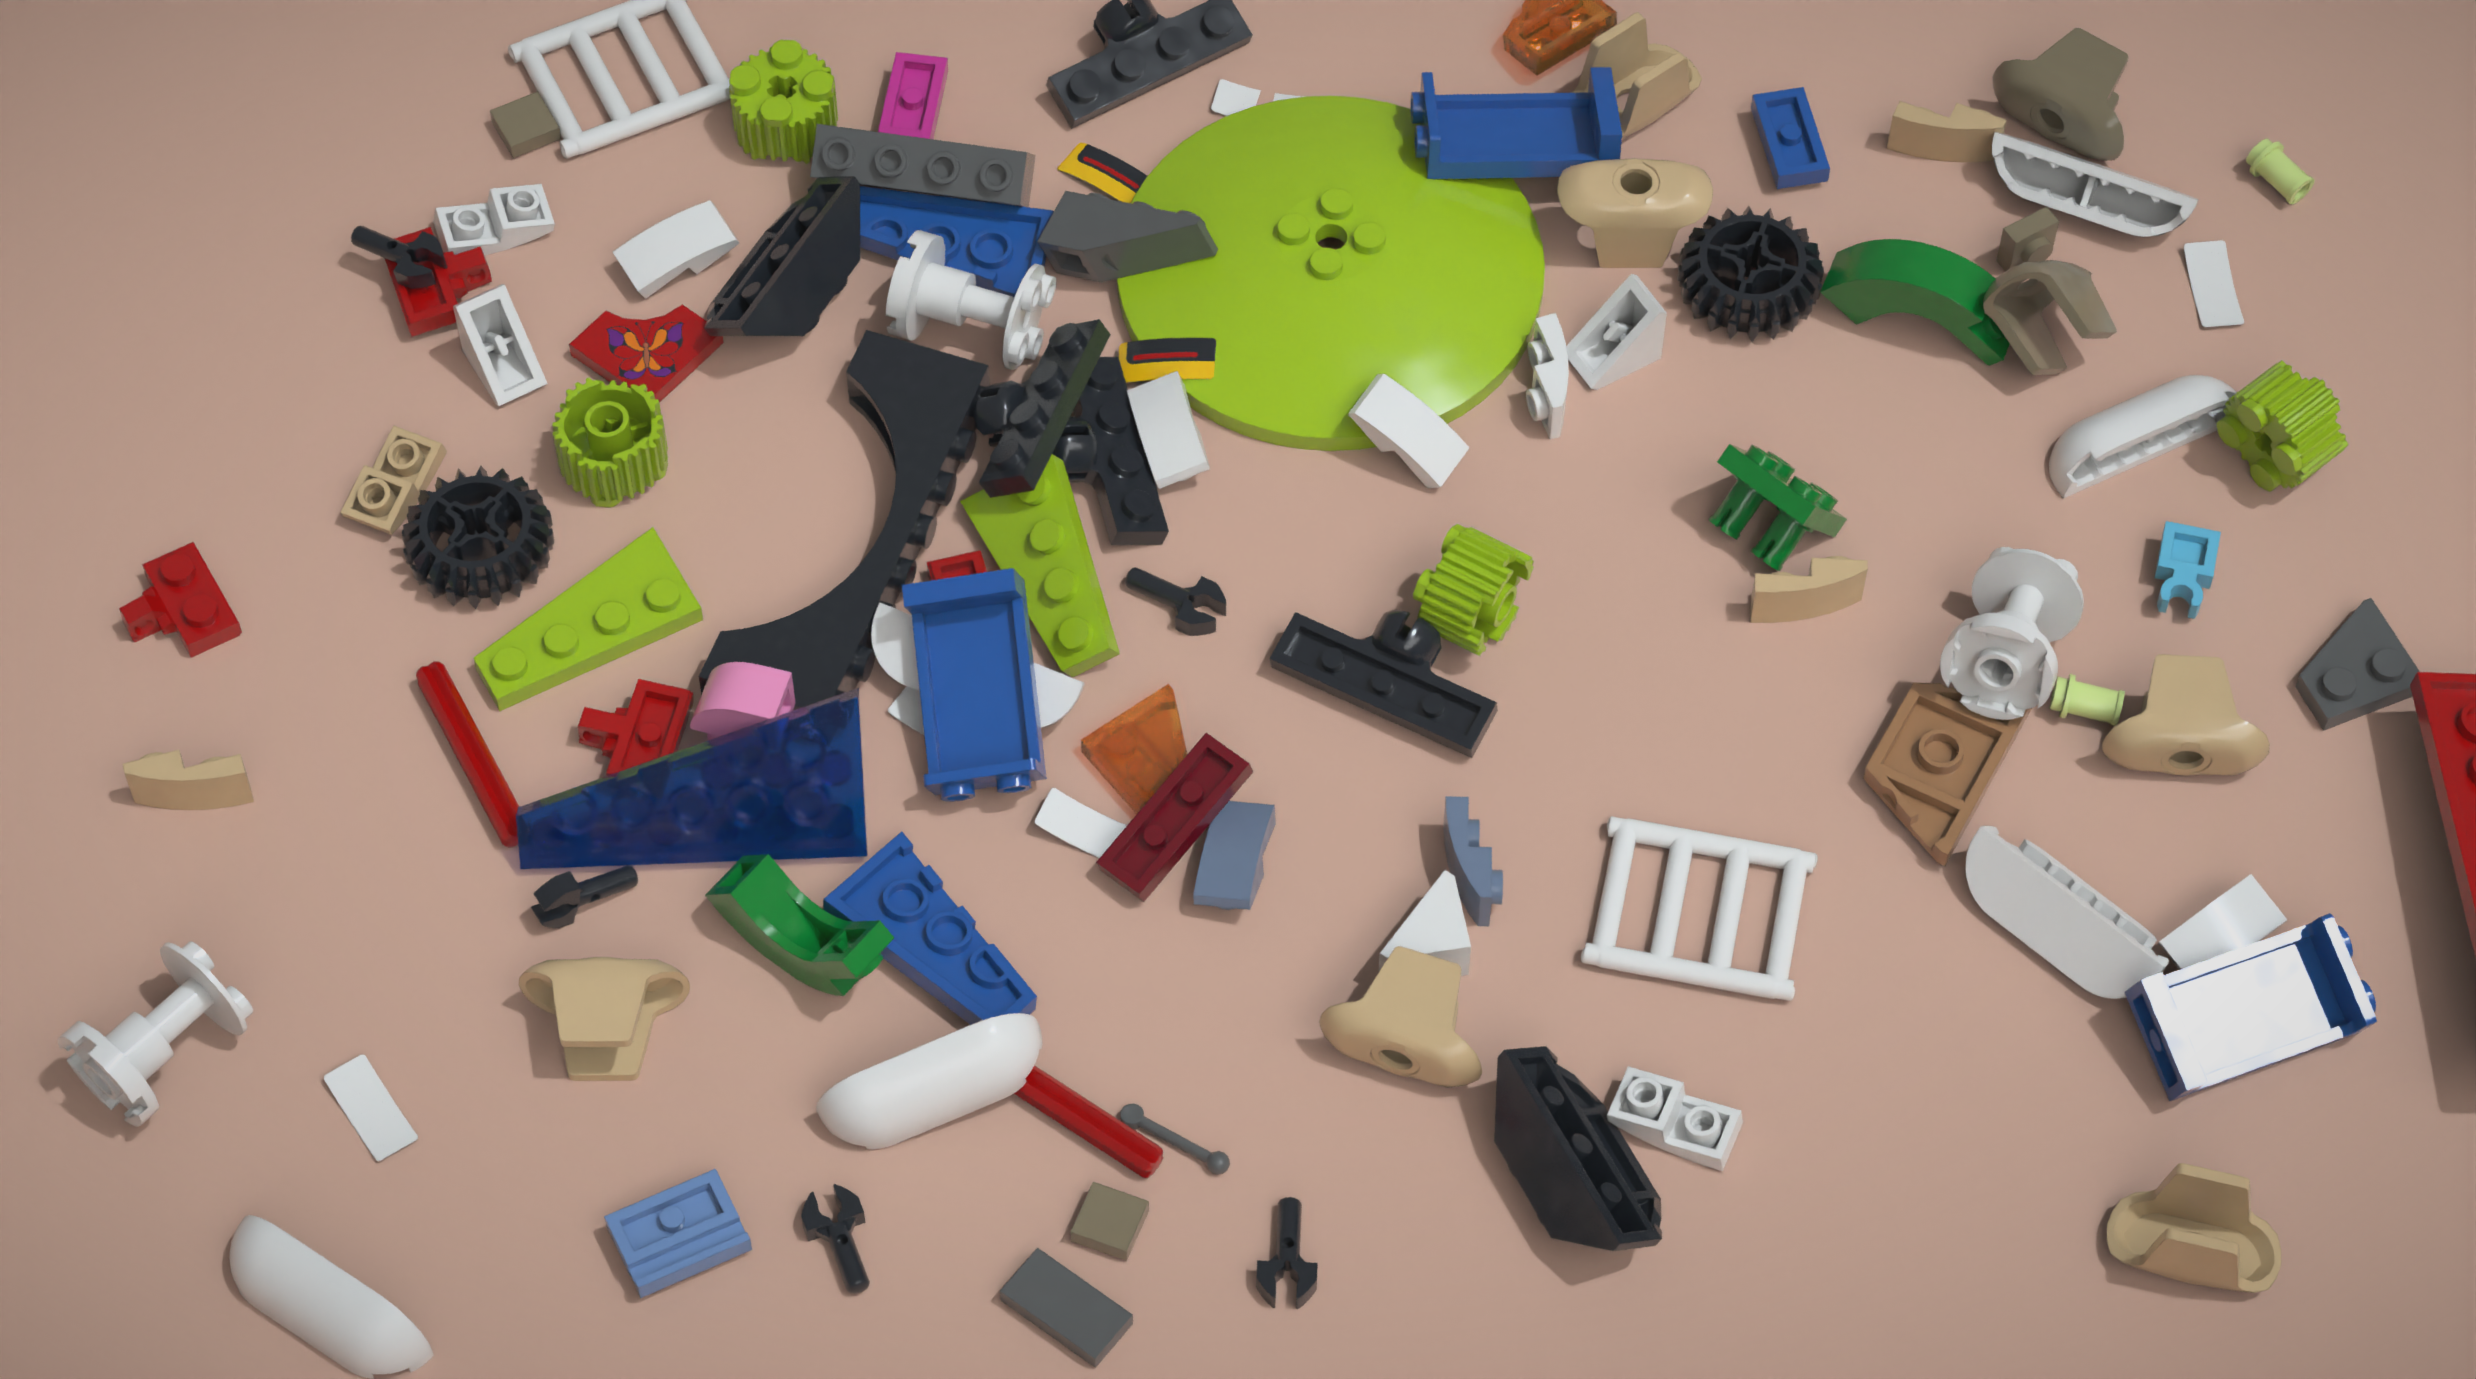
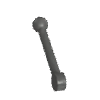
(1134, 1117)

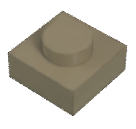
(2028, 239)

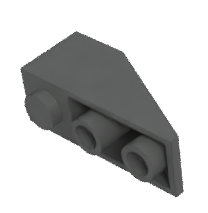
(1118, 239)

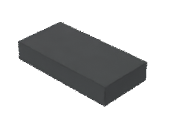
(1066, 1307)

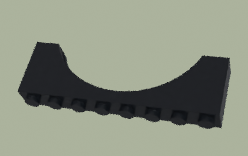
(925, 417)

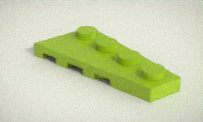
(1047, 546)
(600, 618)

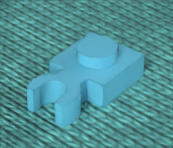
(2186, 563)

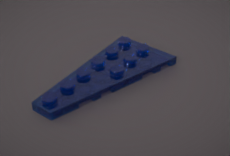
(765, 789)

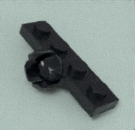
(1144, 54)
(1036, 410)
(1107, 452)
(1387, 677)

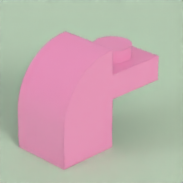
(742, 696)

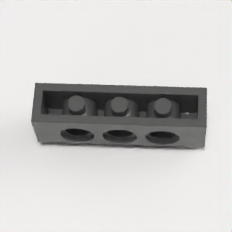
(924, 165)

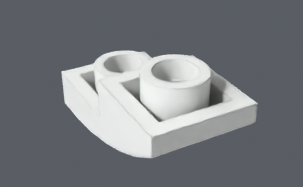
(504, 222)
(675, 244)
(1550, 375)
(1406, 425)
(1168, 430)
(2226, 924)
(1665, 1117)

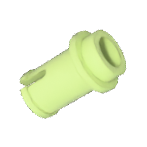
(2279, 170)
(2086, 700)

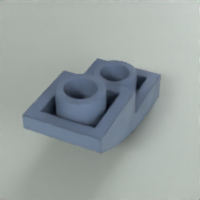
(1233, 856)
(1469, 863)

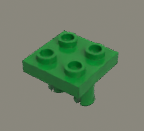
(1767, 477)

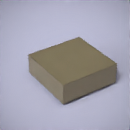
(525, 124)
(1109, 1221)

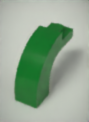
(1920, 281)
(794, 930)

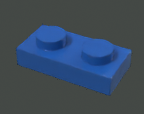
(1790, 138)

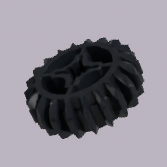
(1772, 296)
(479, 555)

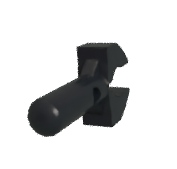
(404, 254)
(1183, 600)
(564, 895)
(839, 1235)
(1287, 1257)

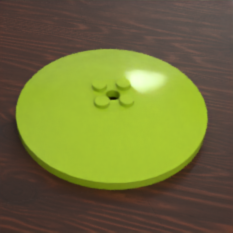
(1426, 289)

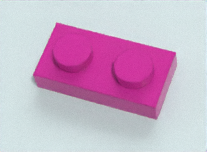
(914, 95)

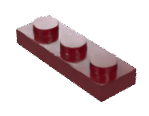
(1174, 817)

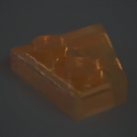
(1555, 30)
(1139, 747)

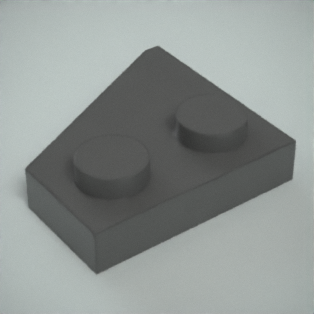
(2357, 670)

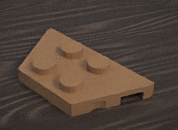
(1938, 764)

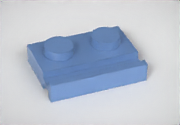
(678, 1233)

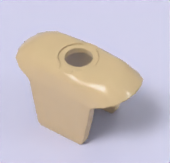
(1650, 73)
(1634, 206)
(2187, 723)
(604, 1010)
(1407, 1022)
(2197, 1232)

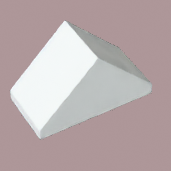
(1620, 336)
(498, 345)
(1435, 926)

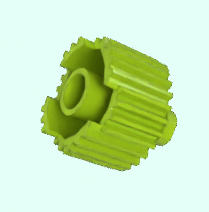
(781, 101)
(2283, 427)
(610, 440)
(1472, 588)

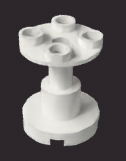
(928, 289)
(2005, 653)
(123, 1060)

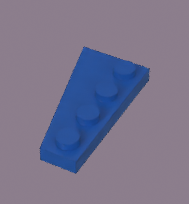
(978, 236)
(932, 936)

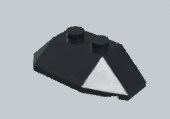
(793, 266)
(1571, 1156)

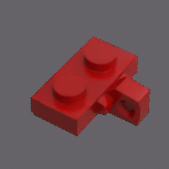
(433, 305)
(182, 601)
(641, 732)

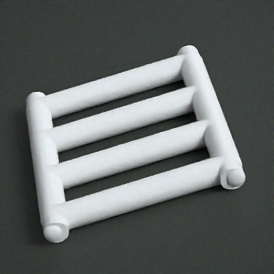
(622, 123)
(1718, 970)

